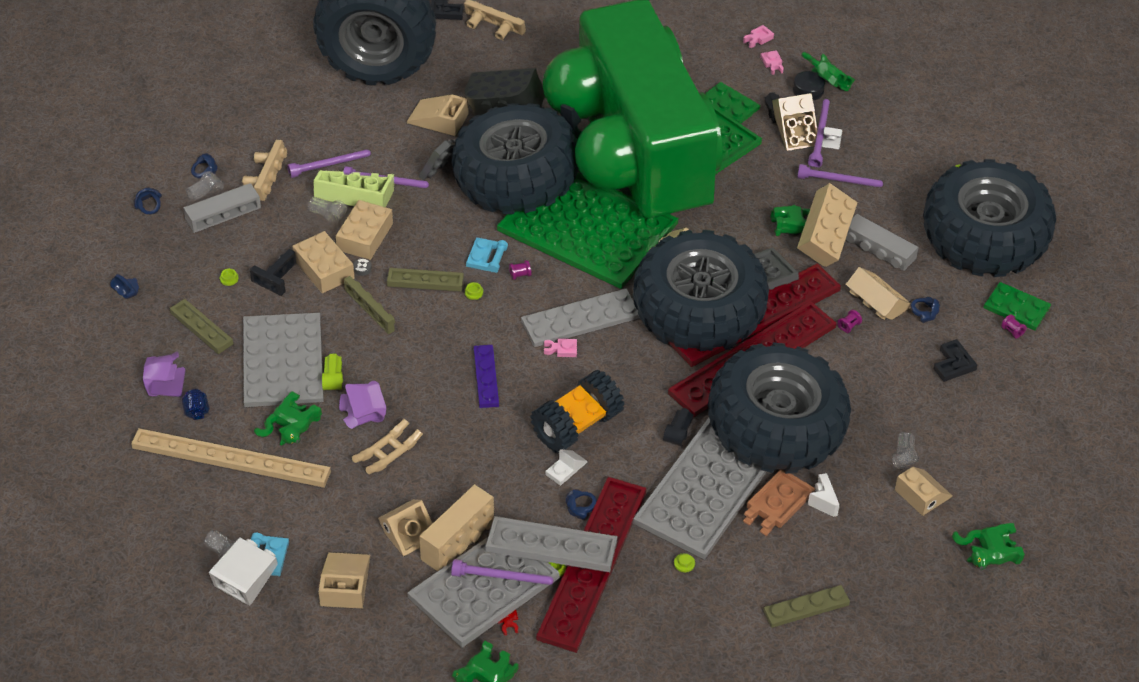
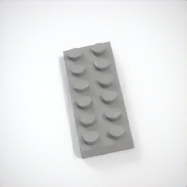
(580, 317)
(551, 544)

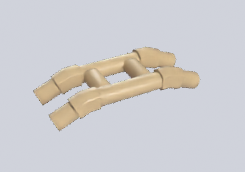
(391, 439)

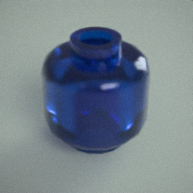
(195, 404)

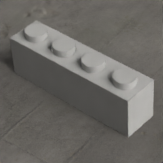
(222, 207)
(881, 242)

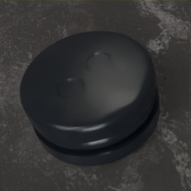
(807, 83)

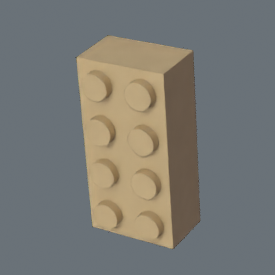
(827, 225)
(457, 528)

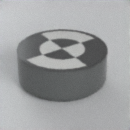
(362, 266)

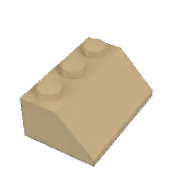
(877, 294)

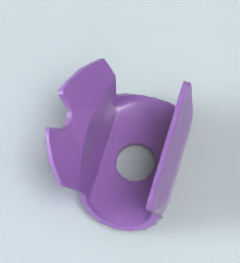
(163, 376)
(363, 404)

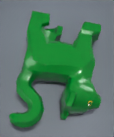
(829, 72)
(789, 219)
(292, 418)
(996, 545)
(486, 670)

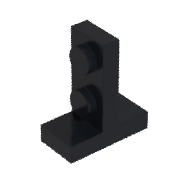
(272, 277)

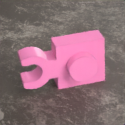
(759, 35)
(772, 60)
(563, 348)

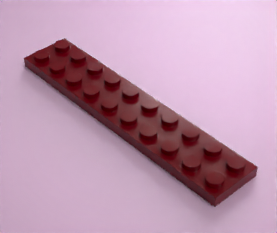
(813, 286)
(794, 330)
(583, 587)

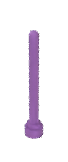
(816, 158)
(296, 169)
(805, 172)
(397, 180)
(461, 568)

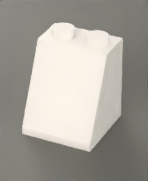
(243, 570)

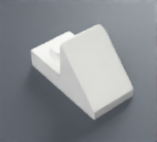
(832, 138)
(566, 466)
(824, 497)

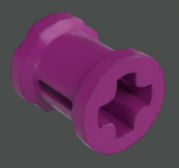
(520, 269)
(849, 321)
(1013, 326)

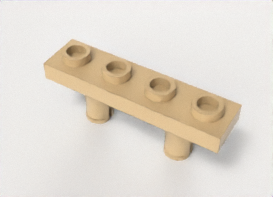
(506, 22)
(273, 163)

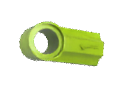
(332, 376)

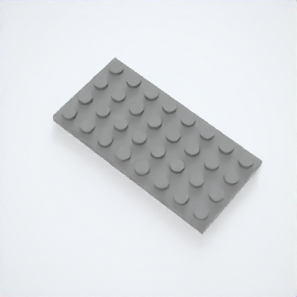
(699, 495)

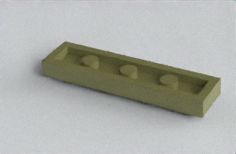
(425, 279)
(367, 302)
(201, 326)
(806, 606)

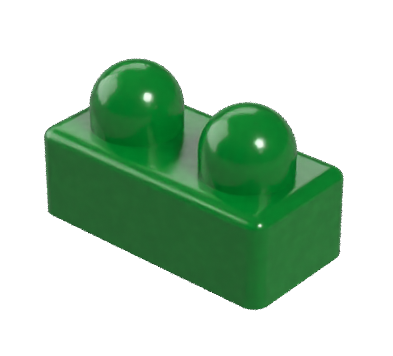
(648, 115)

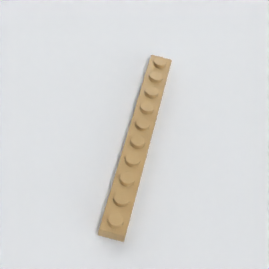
(231, 457)

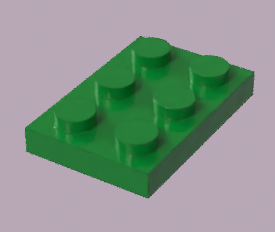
(732, 102)
(1025, 307)

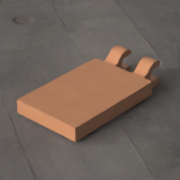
(777, 501)

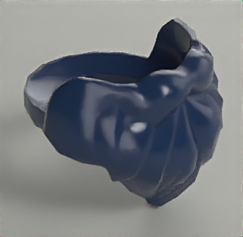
(204, 158)
(145, 194)
(124, 287)
(926, 316)
(579, 512)

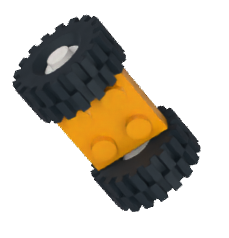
(564, 419)

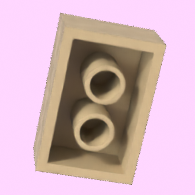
(364, 229)
(323, 262)

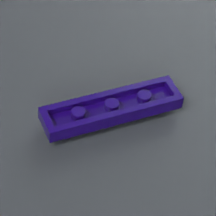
(486, 376)

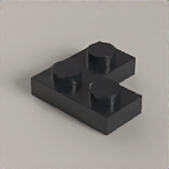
(447, 11)
(957, 361)

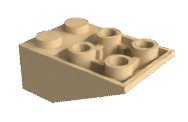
(440, 114)
(796, 121)
(344, 580)

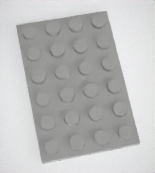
(281, 358)
(475, 603)

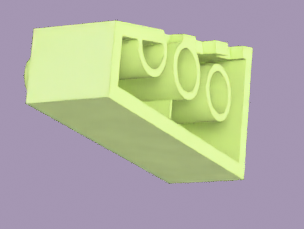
(353, 187)

